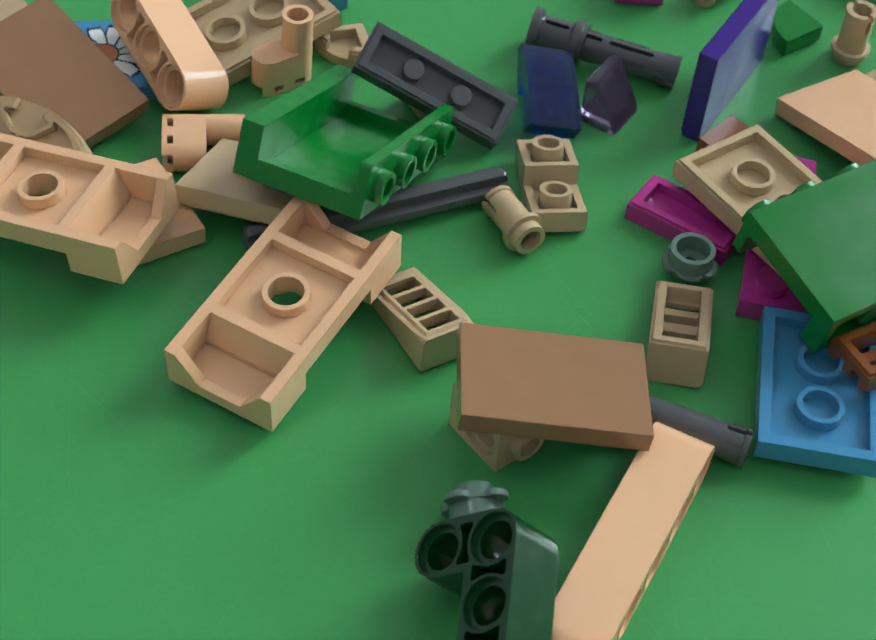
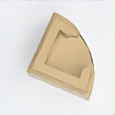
(342, 44)

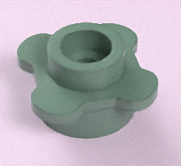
(472, 498)

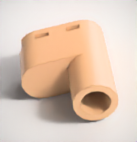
(286, 60)
(192, 136)

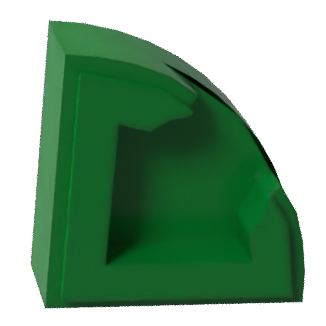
(794, 28)

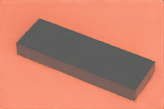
(430, 81)

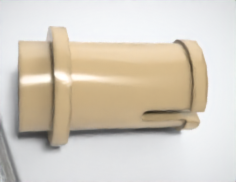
(851, 43)
(521, 229)

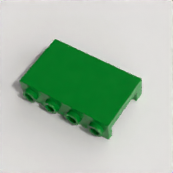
(337, 149)
(822, 249)

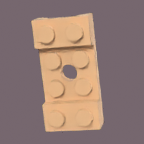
(83, 205)
(256, 352)

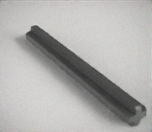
(411, 202)

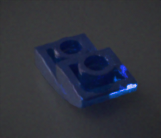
(549, 91)

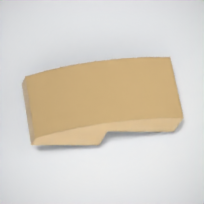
(549, 182)

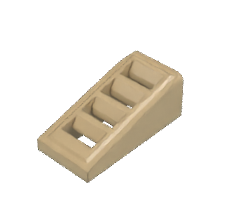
(679, 338)
(423, 346)

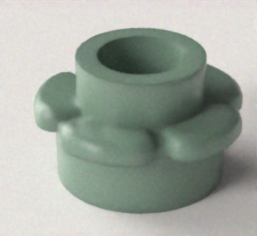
(690, 258)

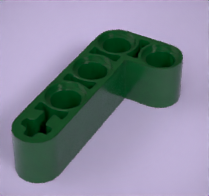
(498, 570)

